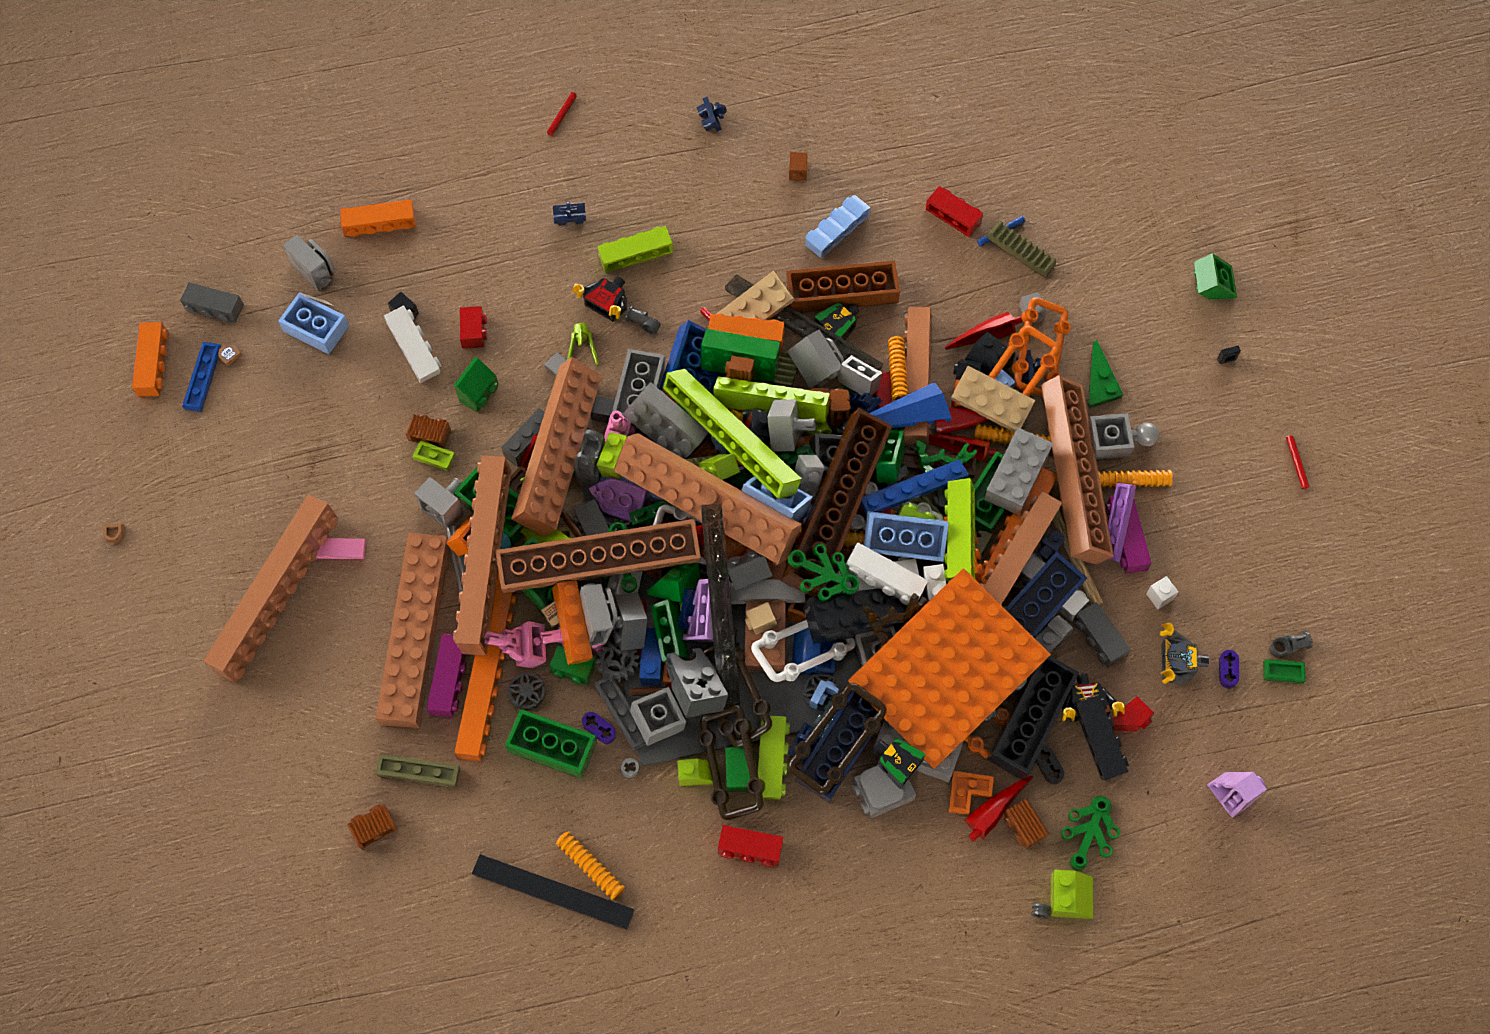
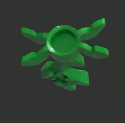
(925, 460)

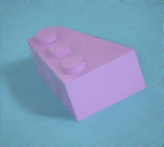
(701, 622)
(1237, 790)

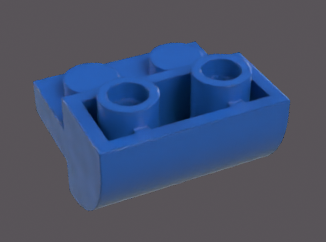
(805, 650)

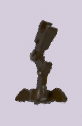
(876, 624)

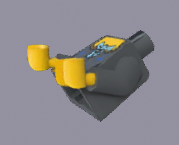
(1179, 657)

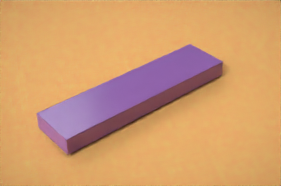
(1120, 517)

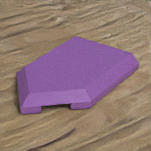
(619, 497)

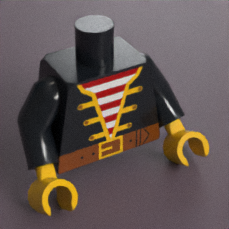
(1086, 689)

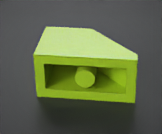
(694, 772)

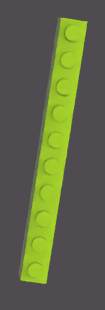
(732, 434)

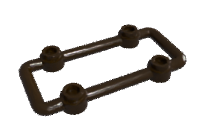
(760, 706)
(803, 750)
(755, 785)

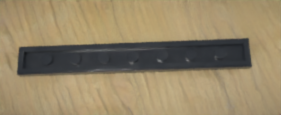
(553, 892)

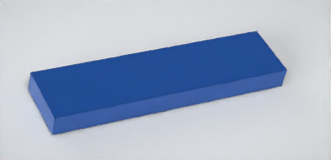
(201, 377)

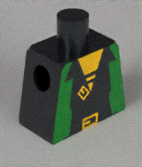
(838, 319)
(898, 760)

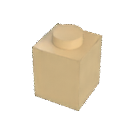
(760, 618)

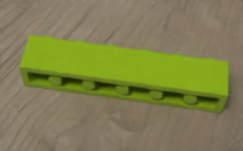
(749, 395)
(961, 528)

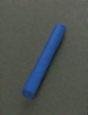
(1012, 224)

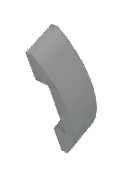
(766, 591)

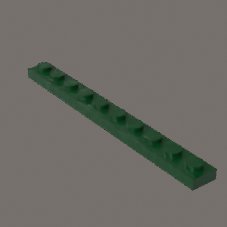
(646, 515)

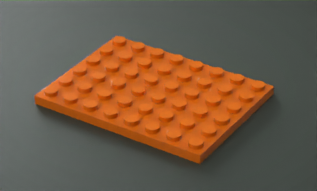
(950, 667)

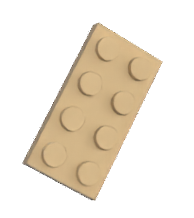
(761, 300)
(992, 399)

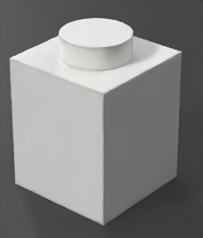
(1162, 592)

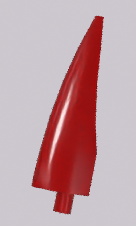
(997, 326)
(960, 419)
(956, 443)
(987, 815)

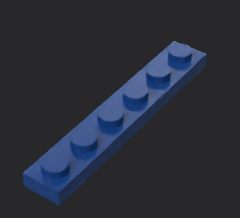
(913, 487)

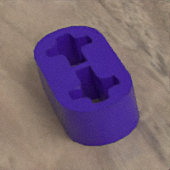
(1233, 669)
(602, 724)

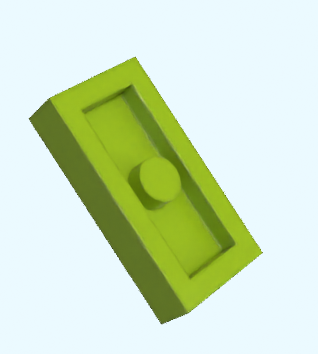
(434, 455)

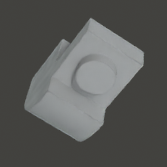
(1054, 634)

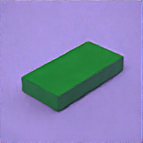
(1284, 671)

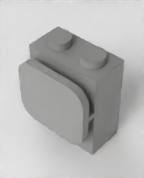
(310, 261)
(816, 359)
(598, 612)
(880, 793)

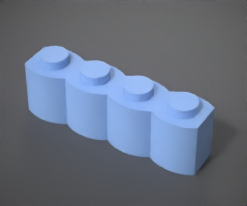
(837, 226)

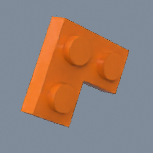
(967, 785)

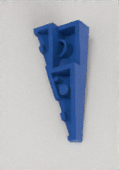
(920, 406)

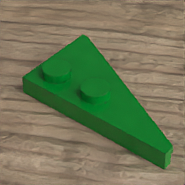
(1103, 384)

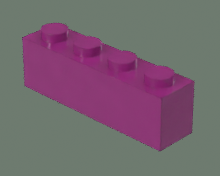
(1135, 551)
(447, 679)

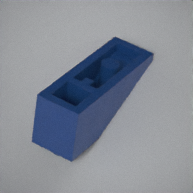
(651, 660)

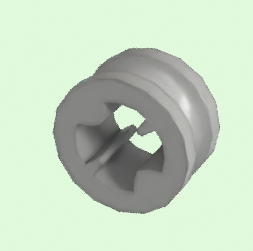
(628, 762)

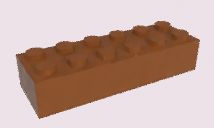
(844, 284)

